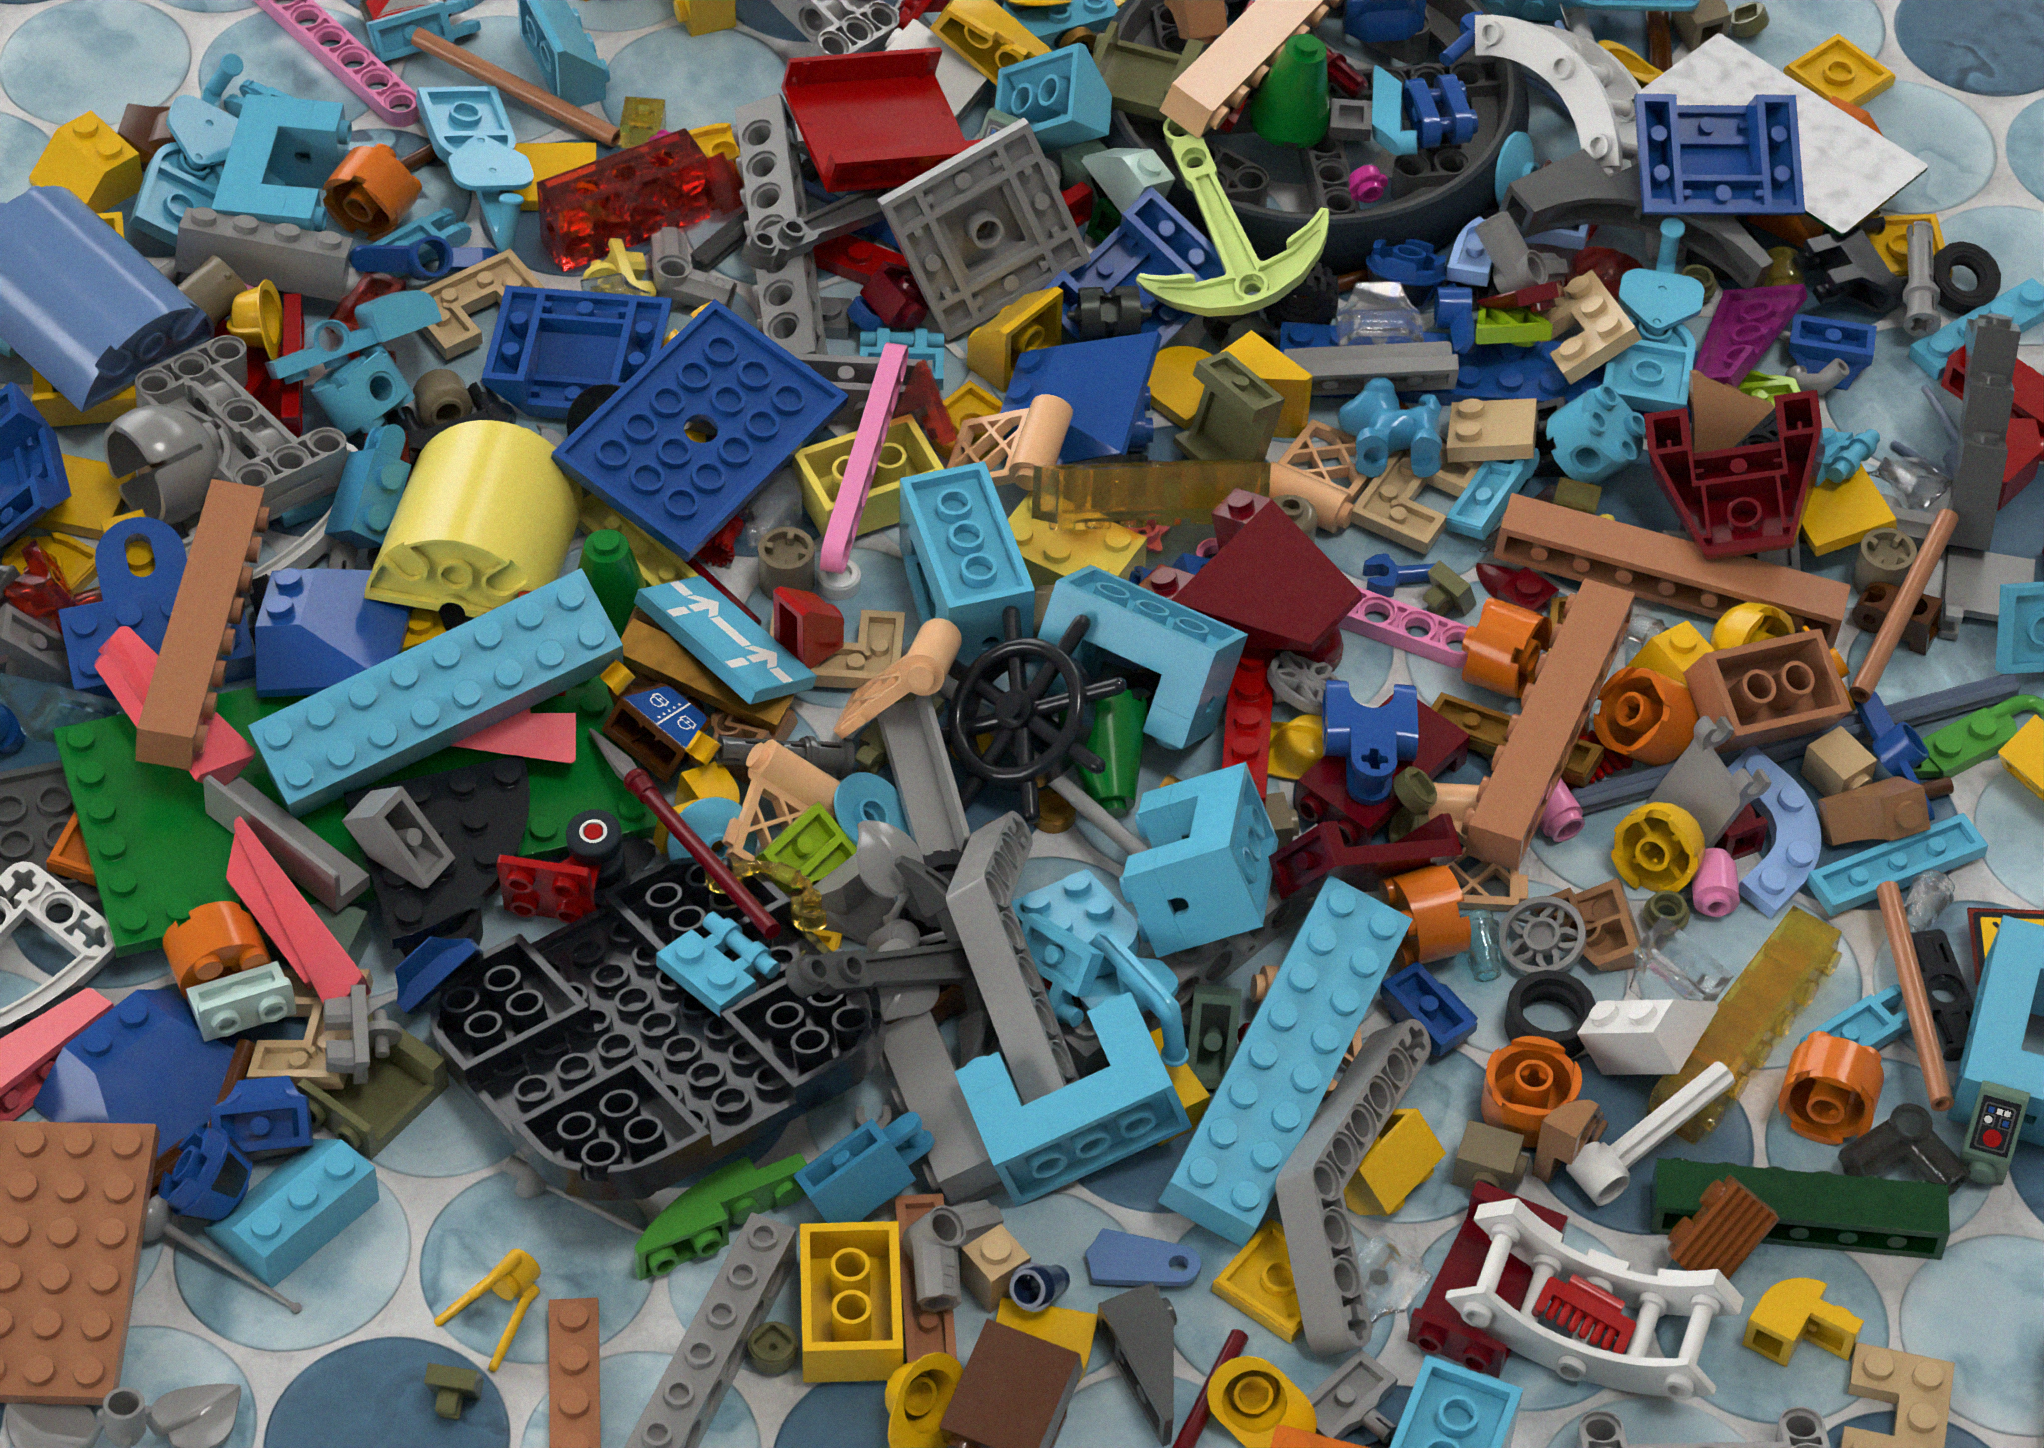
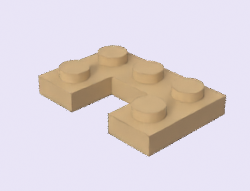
(469, 292)
(1603, 322)
(1389, 499)
(857, 663)
(307, 1056)
(1913, 1382)

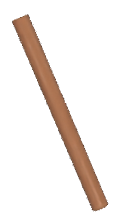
(516, 87)
(1903, 606)
(1915, 997)

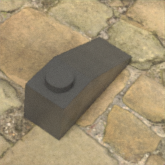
(1141, 1341)

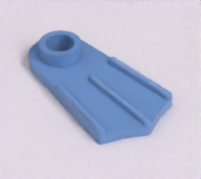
(1139, 1260)

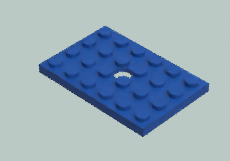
(713, 372)

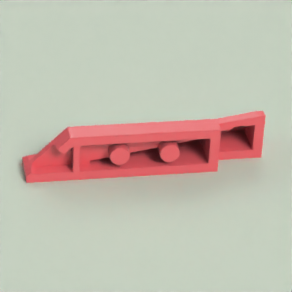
(128, 669)
(529, 735)
(289, 918)
(34, 1047)

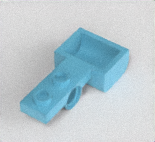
(1054, 21)
(378, 322)

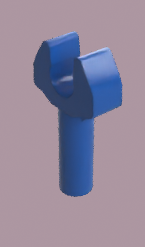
(1463, 43)
(1393, 574)

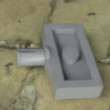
(1352, 1399)

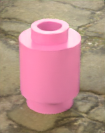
(1563, 815)
(1716, 884)

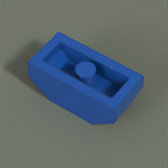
(1383, 19)
(1820, 340)
(428, 967)
(1419, 996)
(265, 1115)

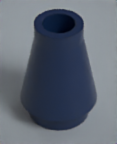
(1037, 1285)

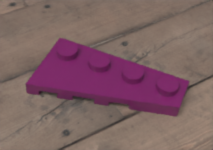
(1745, 329)

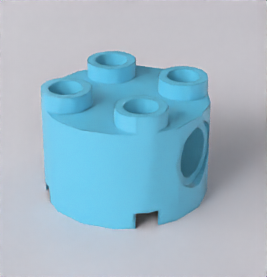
(362, 391)
(1596, 435)

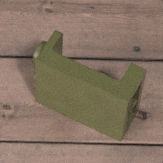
(1139, 73)
(1233, 414)
(395, 1095)

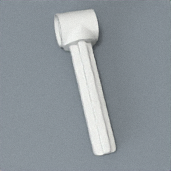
(1603, 1168)

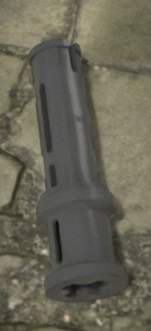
(827, 756)

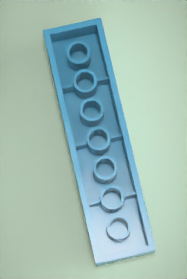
(436, 694)
(1285, 1061)

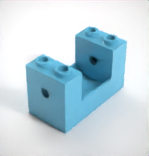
(278, 146)
(966, 553)
(1155, 632)
(1206, 861)
(2006, 995)
(1083, 1123)
(1457, 1409)

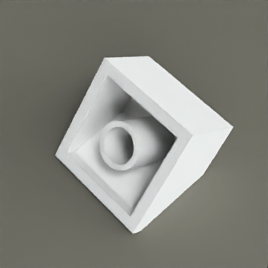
(1644, 1034)

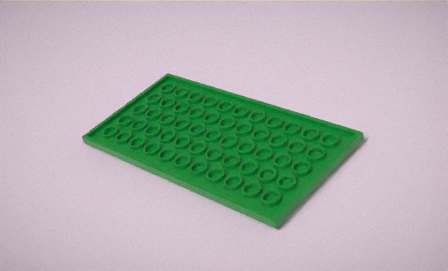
(164, 855)

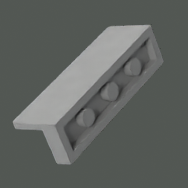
(1404, 364)
(924, 776)
(290, 843)

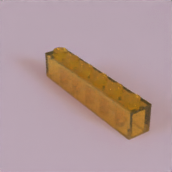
(1141, 491)
(1756, 1012)

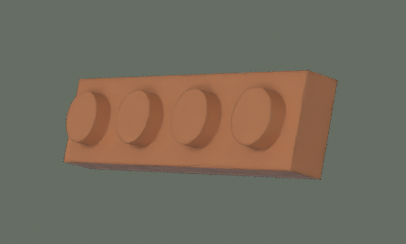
(923, 1330)
(574, 1373)

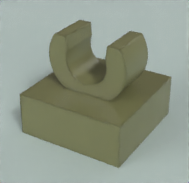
(1448, 591)
(452, 1386)

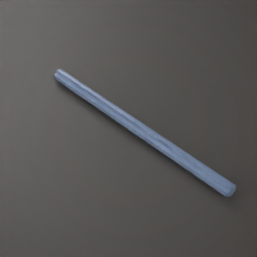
(1912, 711)

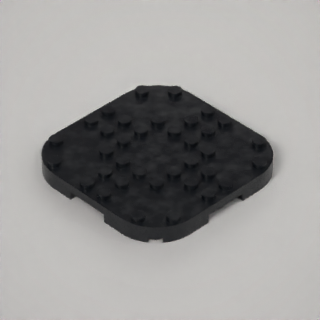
(618, 1070)

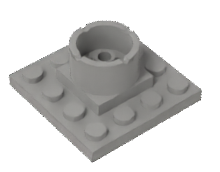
(984, 228)

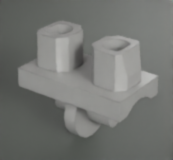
(351, 1015)

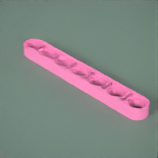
(346, 51)
(864, 458)
(1394, 628)

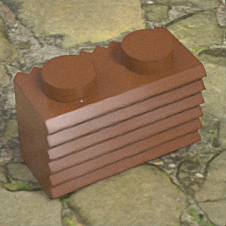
(1722, 1230)

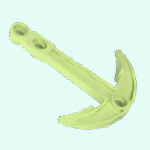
(1241, 265)

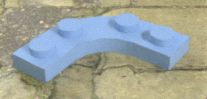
(1473, 266)
(1793, 840)

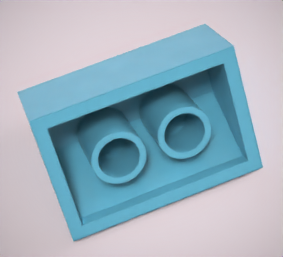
(563, 51)
(1058, 96)
(297, 1209)

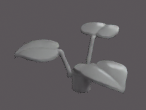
(876, 855)
(189, 1416)

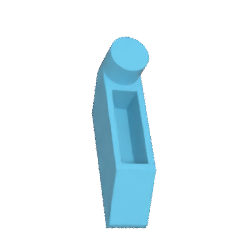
(1388, 115)

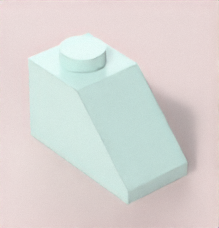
(1128, 174)

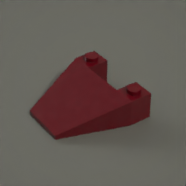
(1745, 494)
(1263, 578)

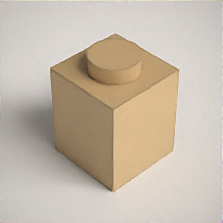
(1838, 763)
(989, 1265)

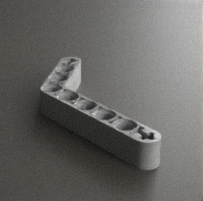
(1002, 960)
(1319, 1170)

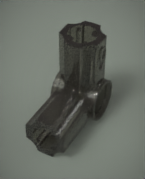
(1921, 1152)

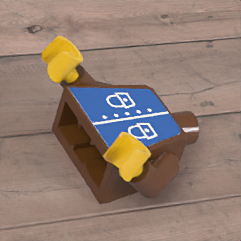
(657, 724)

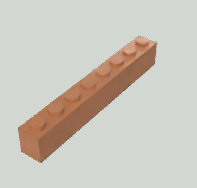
(1662, 566)
(201, 626)
(1548, 725)

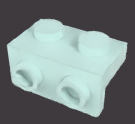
(241, 1001)

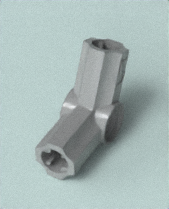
(1513, 262)
(676, 278)
(935, 1246)

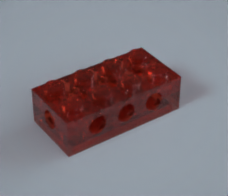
(623, 198)

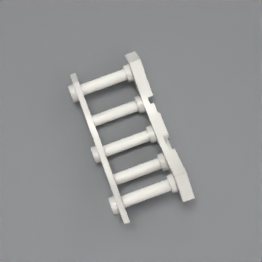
(1584, 75)
(1672, 1292)

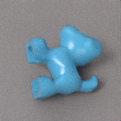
(1385, 428)

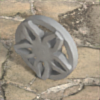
(1300, 681)
(1542, 935)

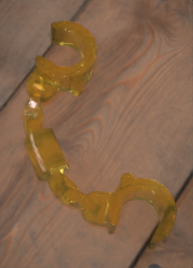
(808, 901)

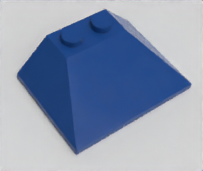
(1719, 156)
(1151, 242)
(565, 341)
(1100, 382)
(30, 466)
(322, 630)
(139, 1068)

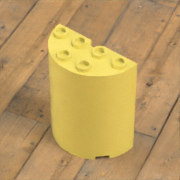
(478, 521)

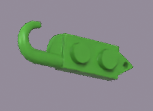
(1974, 737)

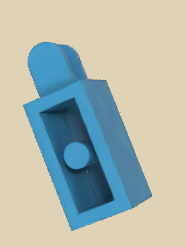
(370, 489)
(865, 1168)

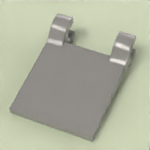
(1974, 585)
(1705, 785)

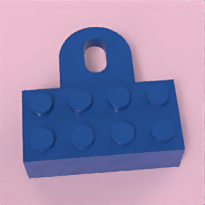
(136, 603)

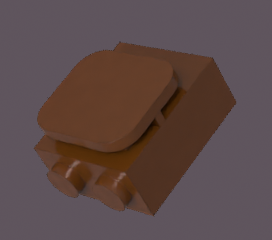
(1011, 1392)

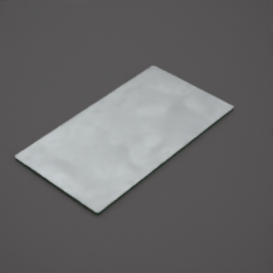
(1844, 163)

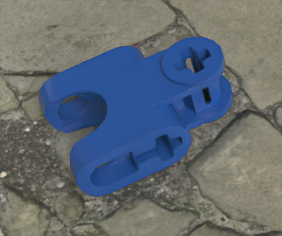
(1369, 738)

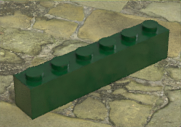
(1816, 1207)

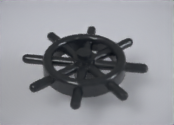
(1025, 714)

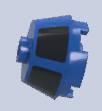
(1410, 265)
(207, 1177)

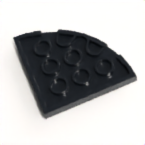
(478, 816)

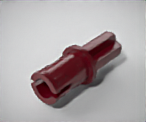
(1344, 76)

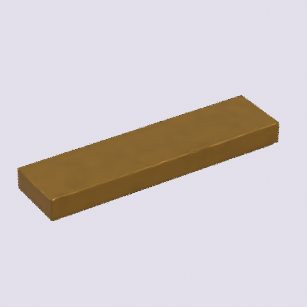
(671, 663)
(1489, 729)

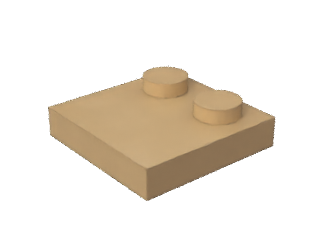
(1492, 430)

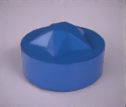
(864, 316)

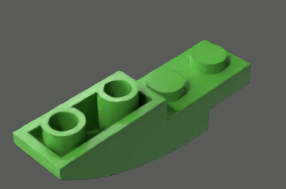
(701, 1216)

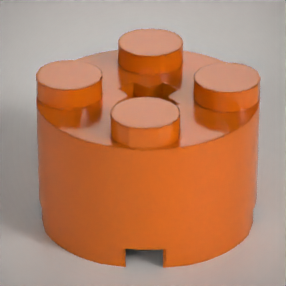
(371, 191)
(1505, 647)
(1645, 716)
(1431, 901)
(213, 945)
(1527, 1084)
(1831, 1088)

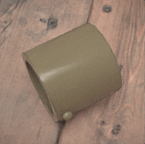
(213, 288)
(1883, 557)
(786, 560)

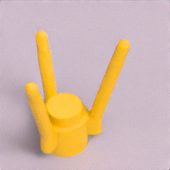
(509, 1279)

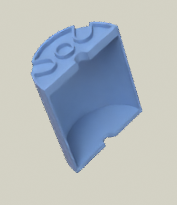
(85, 299)

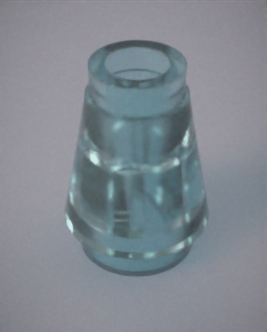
(1484, 949)

